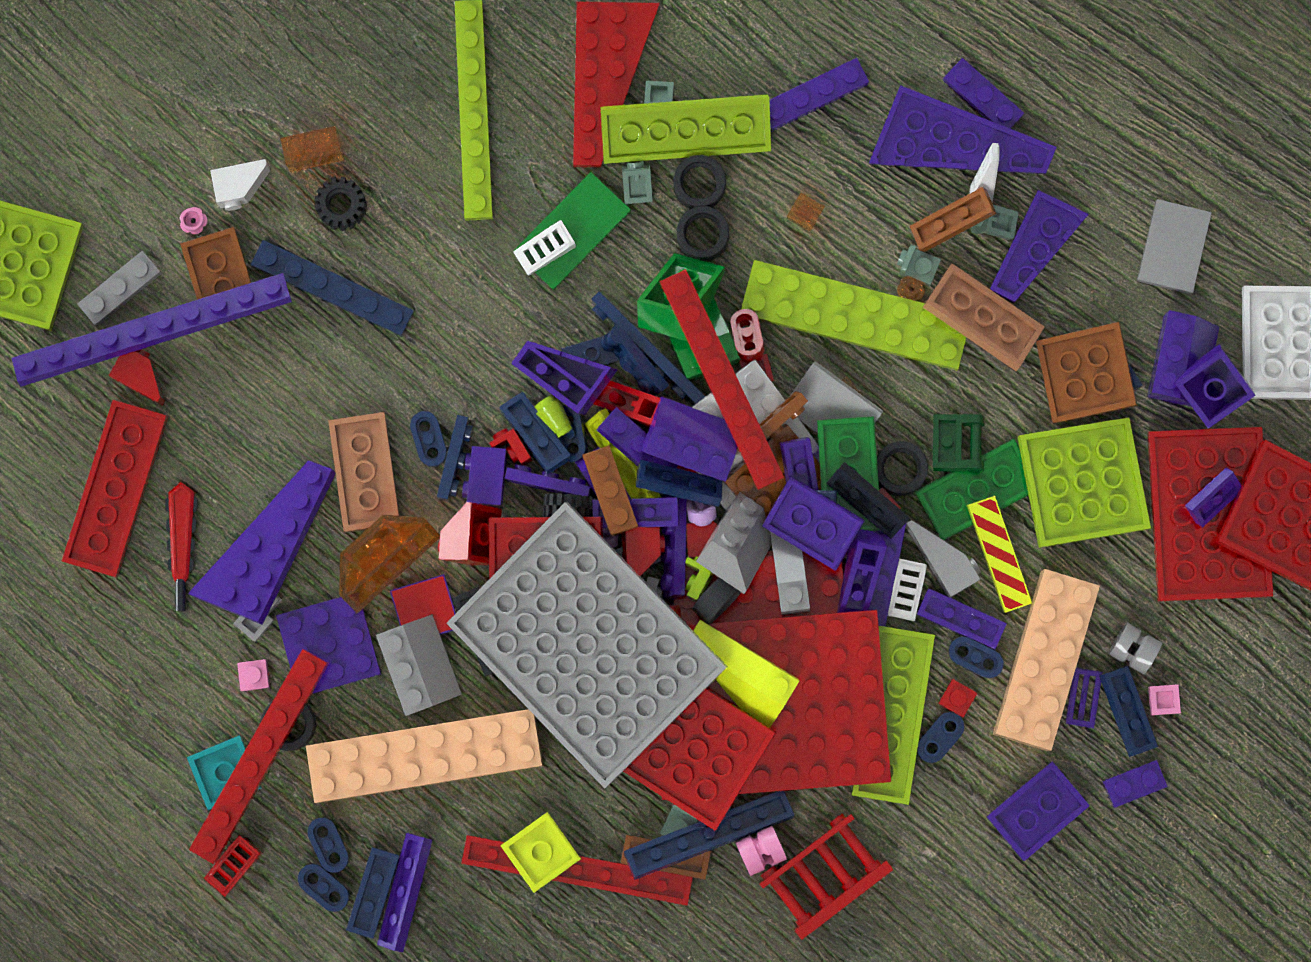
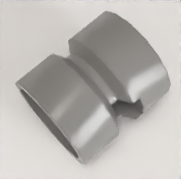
(1144, 652)

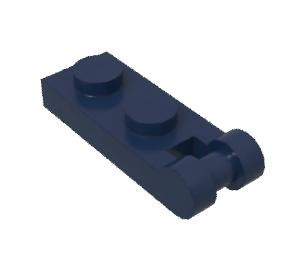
(634, 361)

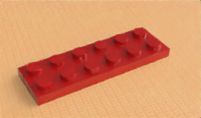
(114, 488)

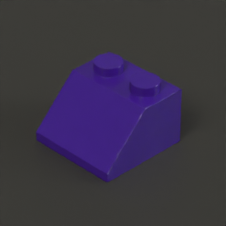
(1214, 386)

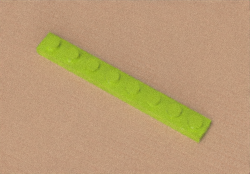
(473, 110)

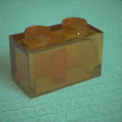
(312, 149)

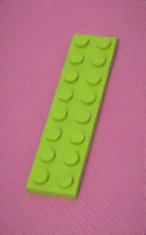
(851, 315)

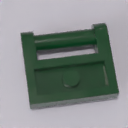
(948, 442)

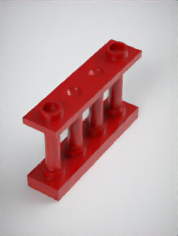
(852, 887)

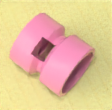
(761, 850)

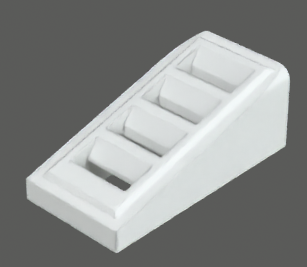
(987, 172)
(549, 233)
(912, 566)

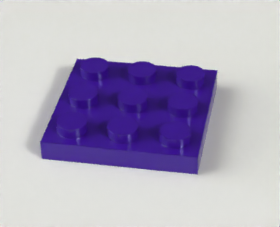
(336, 636)

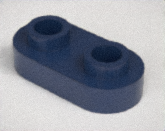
(575, 436)
(428, 439)
(975, 657)
(940, 737)
(326, 846)
(323, 888)

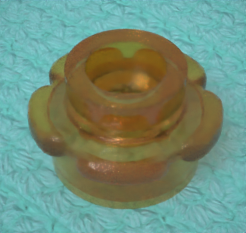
(907, 282)

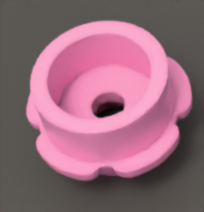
(193, 213)

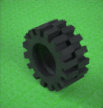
(336, 187)
(580, 503)

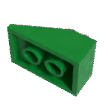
(653, 306)
(685, 355)

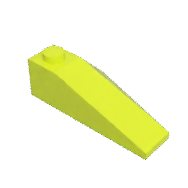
(749, 679)

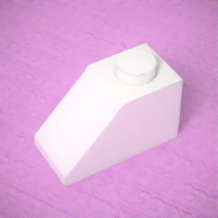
(238, 183)

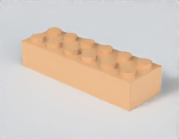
(1046, 660)

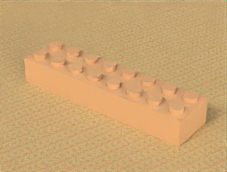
(424, 756)

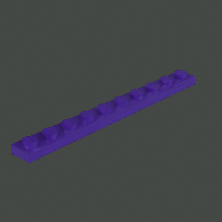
(151, 330)

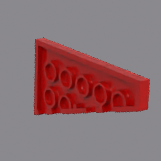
(606, 60)

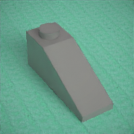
(947, 563)
(790, 576)

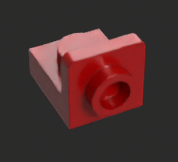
(516, 449)

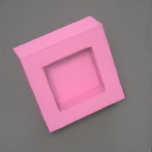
(253, 675)
(1164, 700)

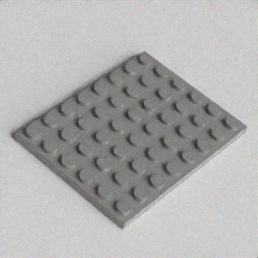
(586, 644)

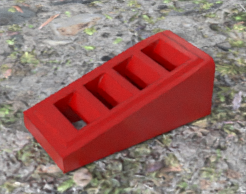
(249, 848)

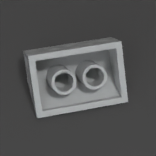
(737, 543)
(418, 665)

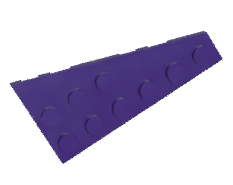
(945, 137)
(258, 561)

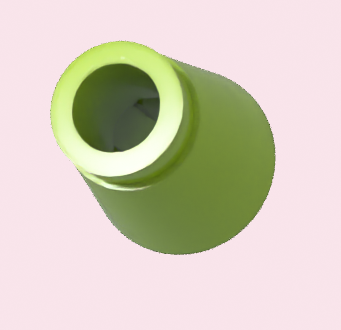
(553, 415)

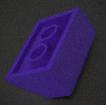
(1180, 344)
(691, 439)

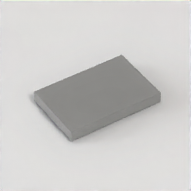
(1174, 246)
(831, 398)

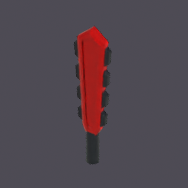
(181, 525)

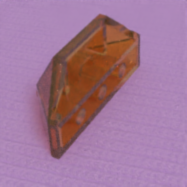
(382, 556)

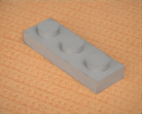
(119, 288)

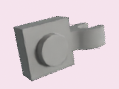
(253, 629)

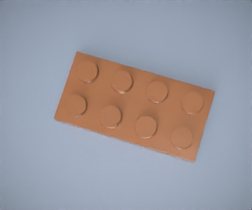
(983, 317)
(363, 470)

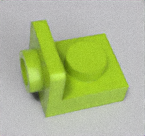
(697, 584)

